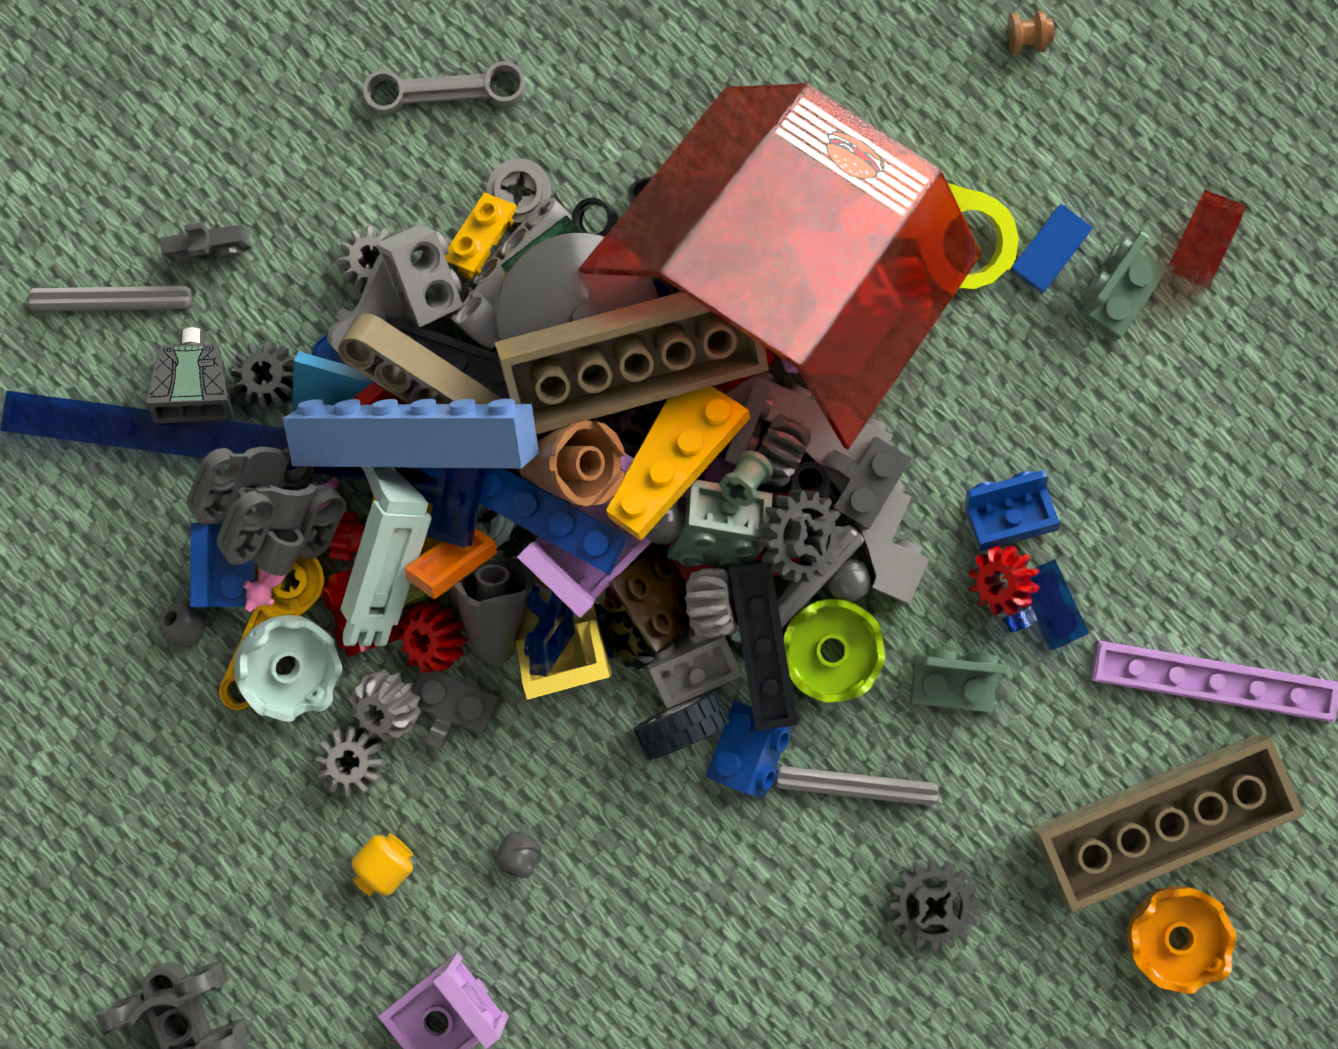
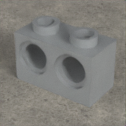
(413, 280)

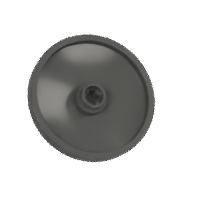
(549, 290)

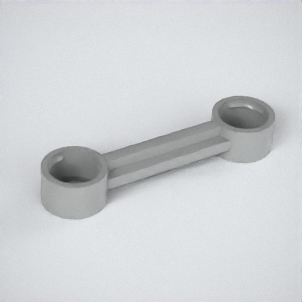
(444, 88)

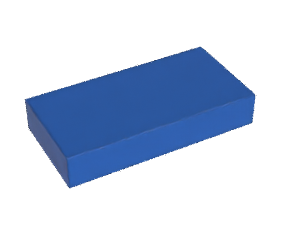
(1051, 248)

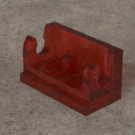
(1207, 238)

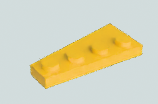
(673, 455)

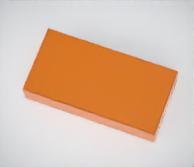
(448, 564)

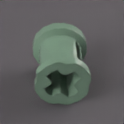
(749, 473)

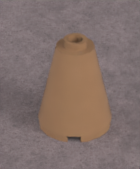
(578, 463)

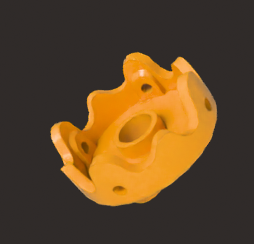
(1207, 952)

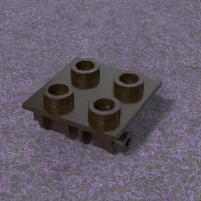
(652, 596)

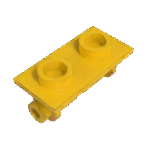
(479, 233)

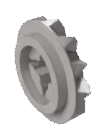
(509, 174)

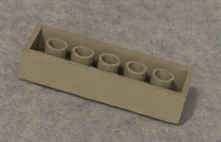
(624, 360)
(1167, 822)

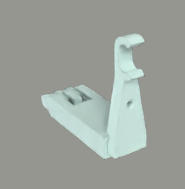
(388, 544)

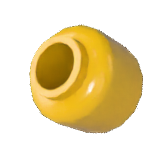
(382, 865)

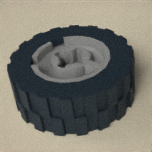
(681, 725)

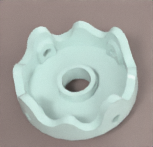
(306, 686)

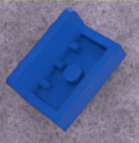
(1011, 510)
(747, 757)

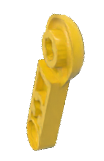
(286, 602)

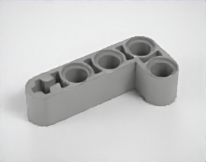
(480, 293)

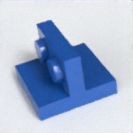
(212, 577)

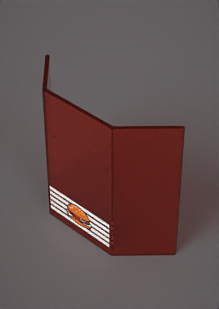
(802, 239)

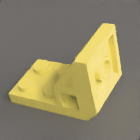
(579, 663)

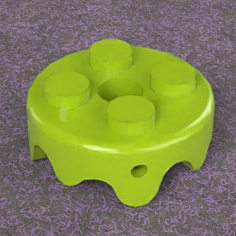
(861, 657)

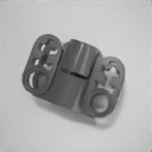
(264, 509)
(182, 1000)

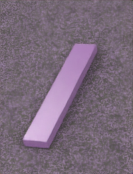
(1215, 681)

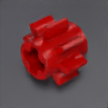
(347, 537)

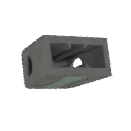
(189, 382)

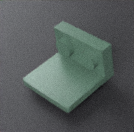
(1123, 289)
(718, 530)
(954, 682)

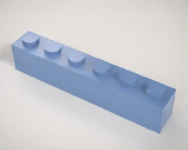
(412, 434)

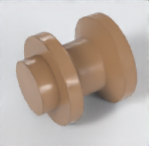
(1029, 32)

